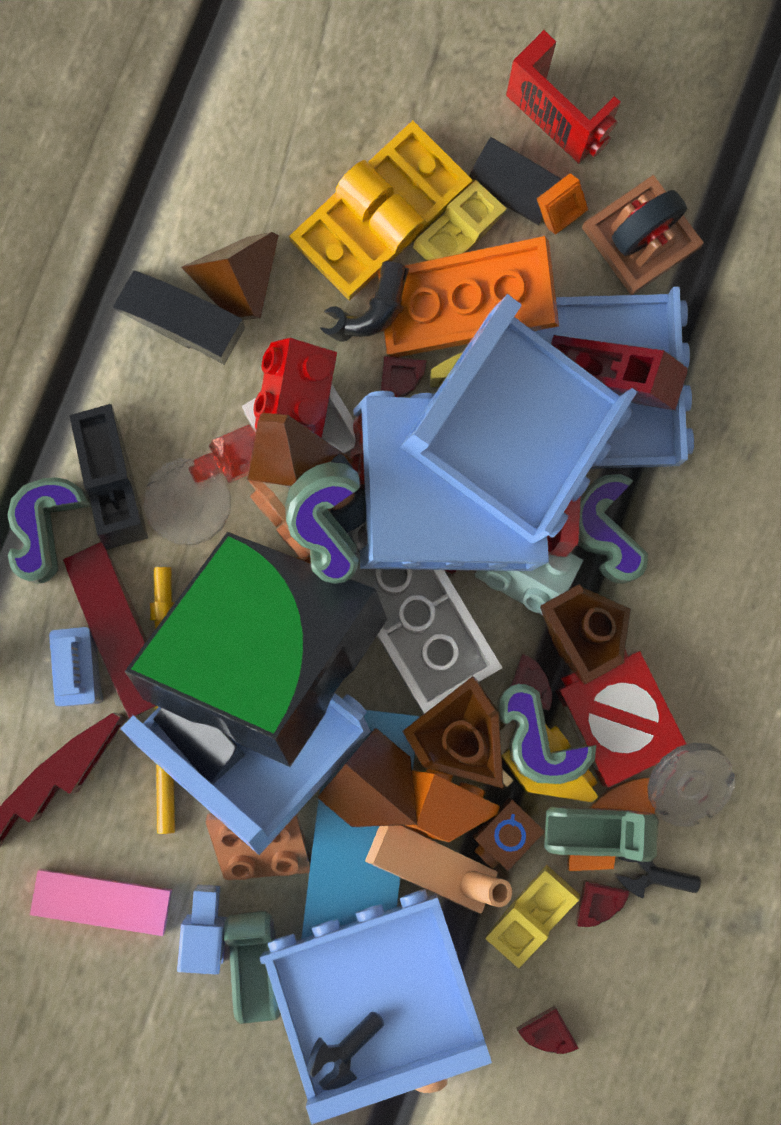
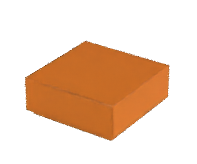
(562, 203)

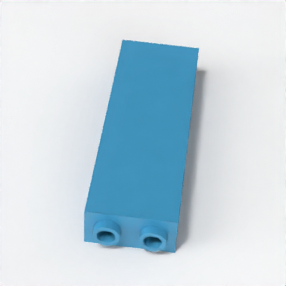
(338, 874)

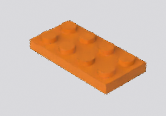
(454, 294)

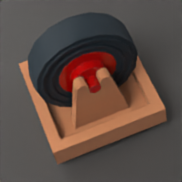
(643, 234)

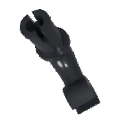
(382, 310)

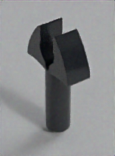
(658, 876)
(342, 1053)

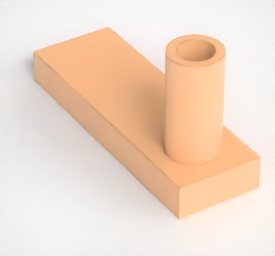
(437, 869)

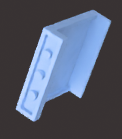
(649, 321)
(518, 425)
(416, 514)
(260, 793)
(386, 964)

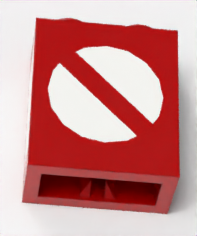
(622, 717)

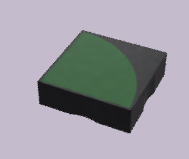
(257, 647)

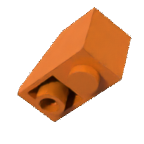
(445, 808)

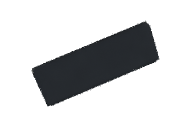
(513, 179)
(204, 746)

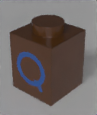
(506, 836)

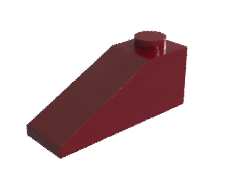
(621, 367)

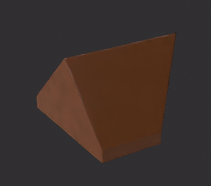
(237, 274)
(286, 450)
(587, 631)
(460, 736)
(373, 786)

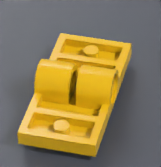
(380, 209)

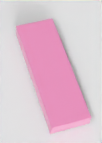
(101, 902)

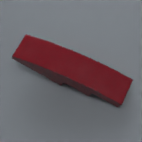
(110, 619)
(64, 769)

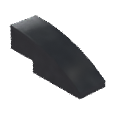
(180, 316)
(108, 477)

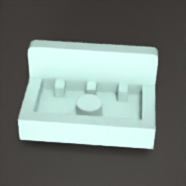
(535, 586)

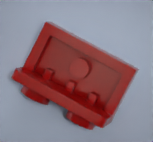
(296, 382)

